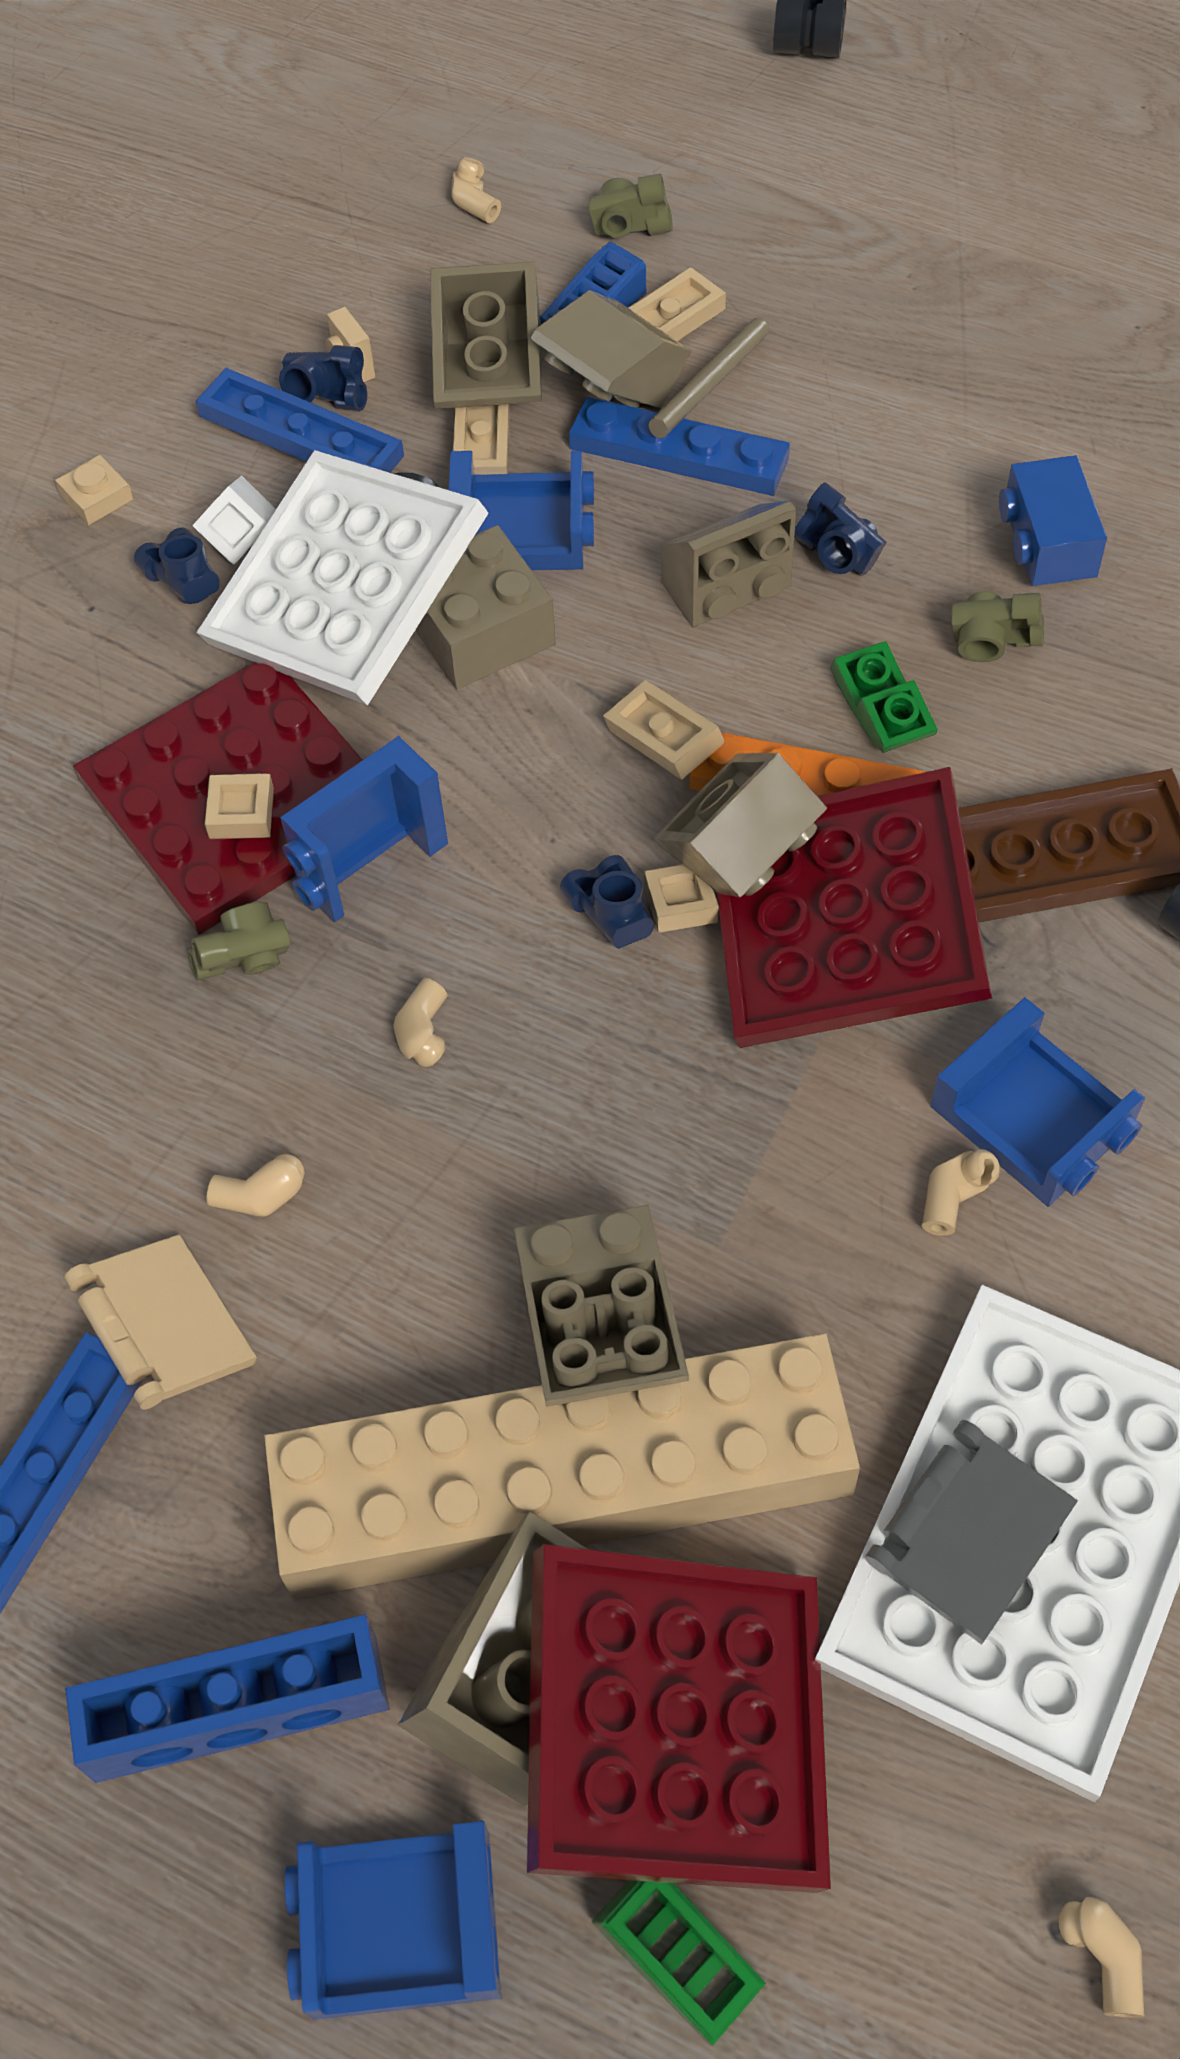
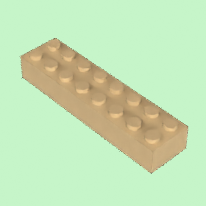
(457, 1476)

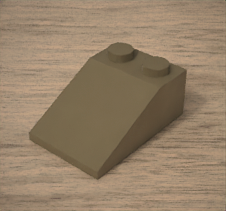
(484, 335)
(478, 1683)

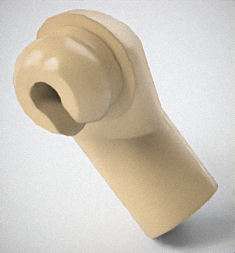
(469, 193)
(414, 1024)
(954, 1183)
(261, 1192)
(1114, 1946)

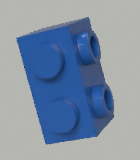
(1053, 520)

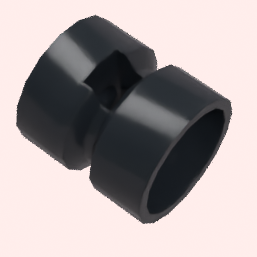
(811, 25)

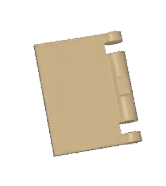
(160, 1320)

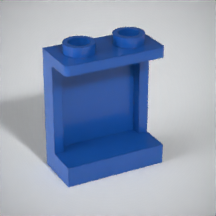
(534, 510)
(360, 819)
(1034, 1106)
(394, 1924)

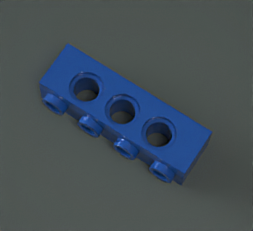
(226, 1699)

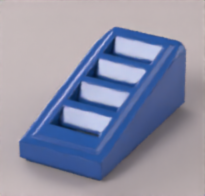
(608, 268)

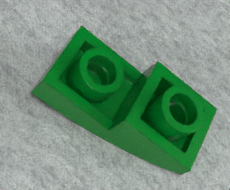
(882, 699)

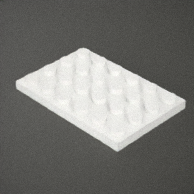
(1084, 1625)

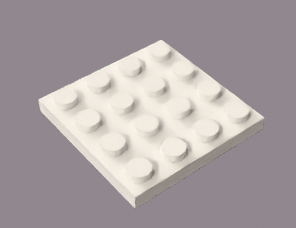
(342, 575)

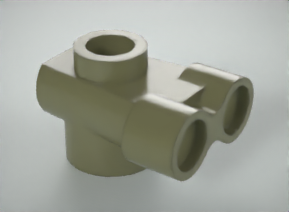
(631, 207)
(989, 622)
(248, 941)

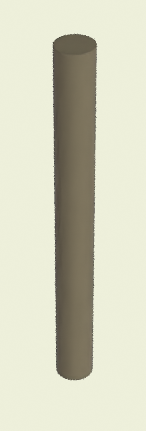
(708, 378)

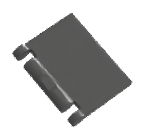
(972, 1531)

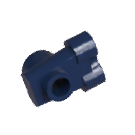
(326, 376)
(840, 535)
(180, 565)
(611, 899)

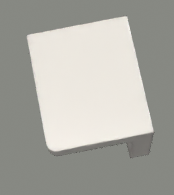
(235, 519)

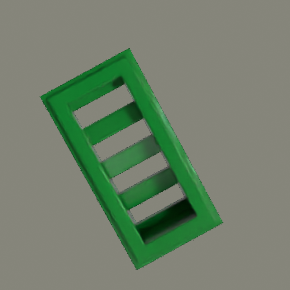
(635, 1949)

